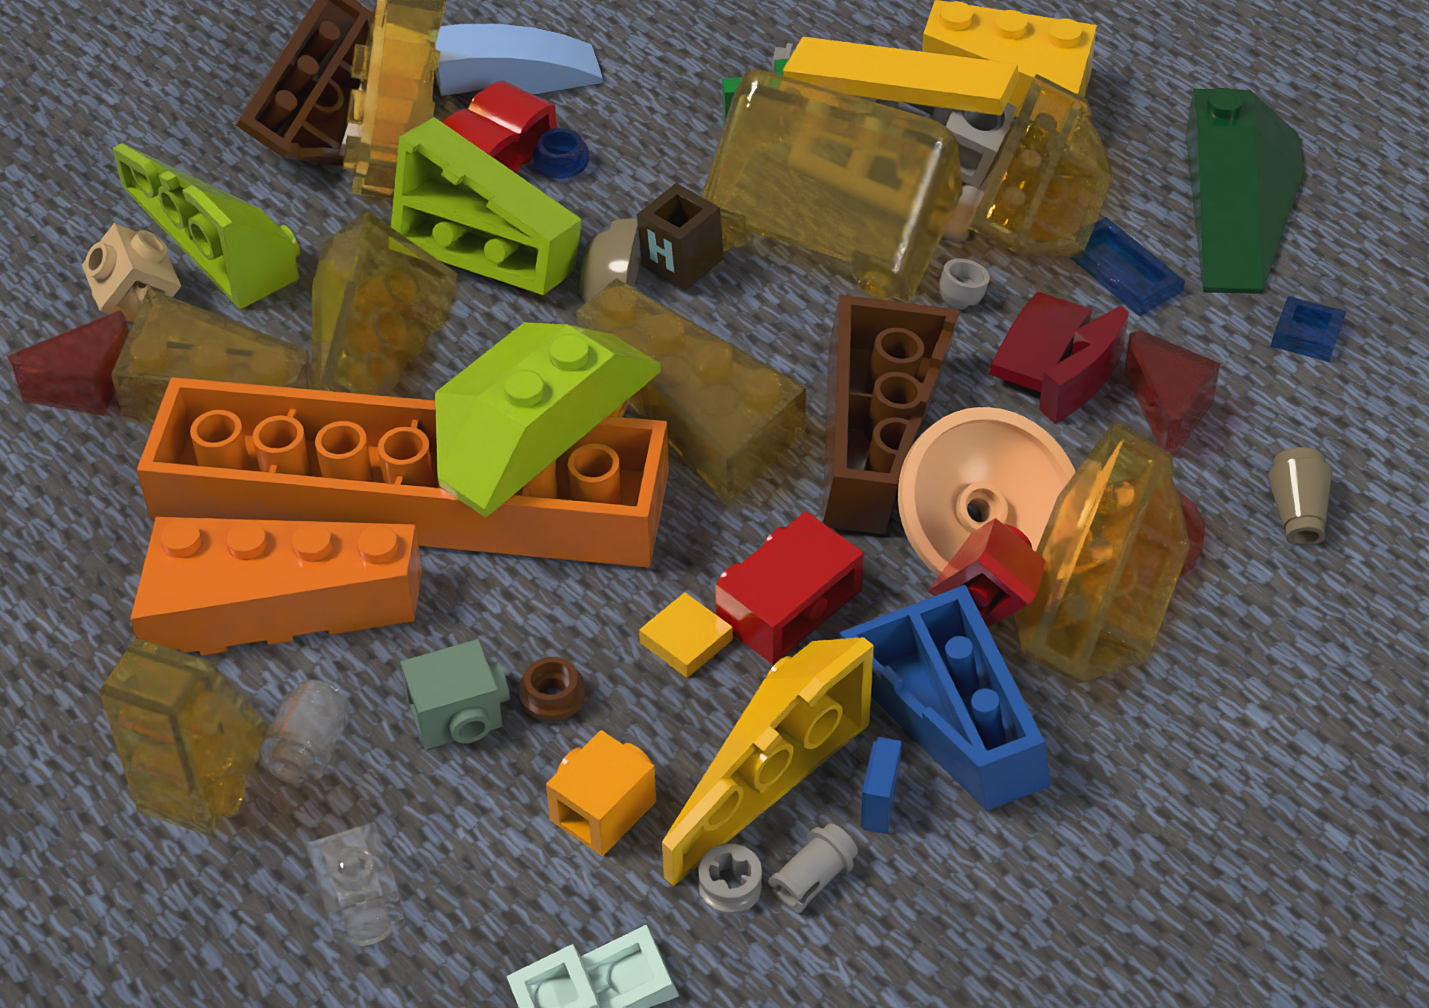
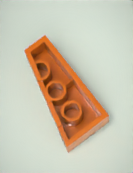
(272, 580)

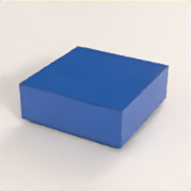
(880, 785)

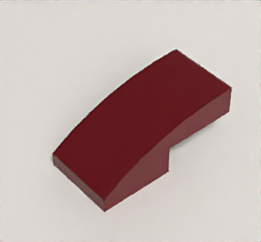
(1038, 339)
(1093, 360)

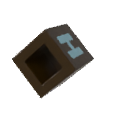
(680, 236)

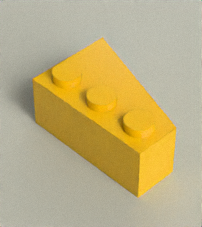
(1038, 44)

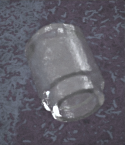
(305, 732)

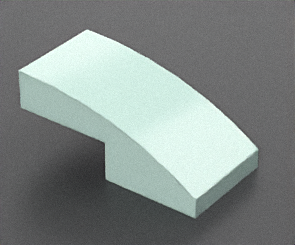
(612, 976)

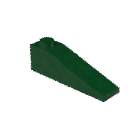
(1242, 186)

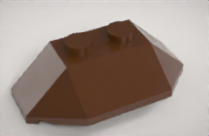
(307, 90)

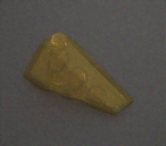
(373, 306)

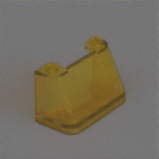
(835, 179)

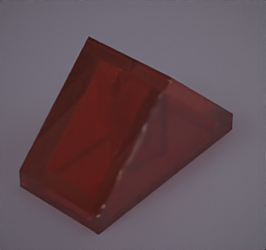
(72, 367)
(1170, 387)

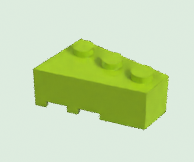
(480, 212)

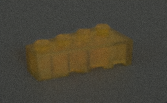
(720, 404)

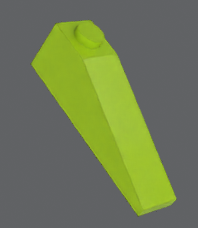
(219, 232)

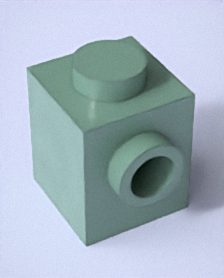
(454, 694)

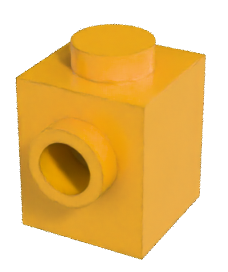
(601, 791)

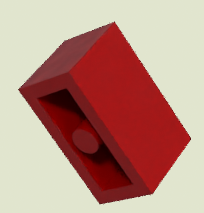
(789, 586)

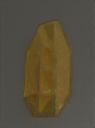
(1045, 177)
(1109, 561)

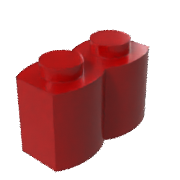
(505, 123)

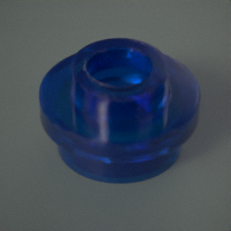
(560, 154)

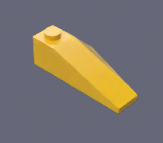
(788, 730)

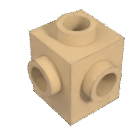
(125, 267)

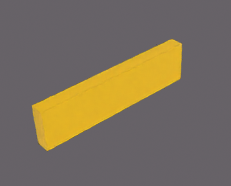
(904, 75)

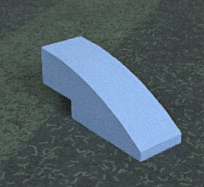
(523, 56)

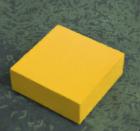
(686, 634)

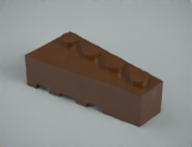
(878, 376)

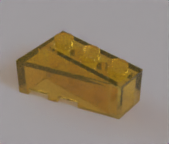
(181, 735)

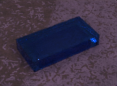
(1128, 268)

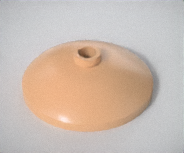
(982, 460)

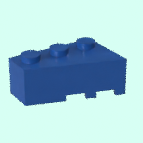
(956, 696)

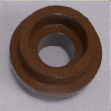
(549, 674)

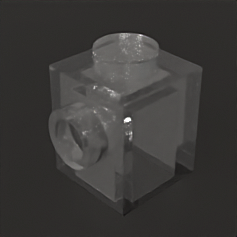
(356, 886)

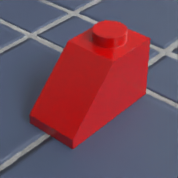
(997, 570)

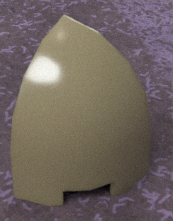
(610, 257)

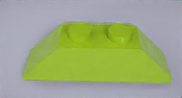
(528, 406)

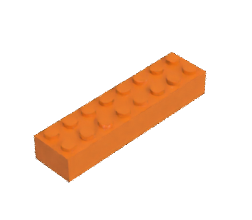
(374, 460)

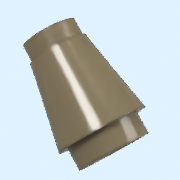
(1301, 492)

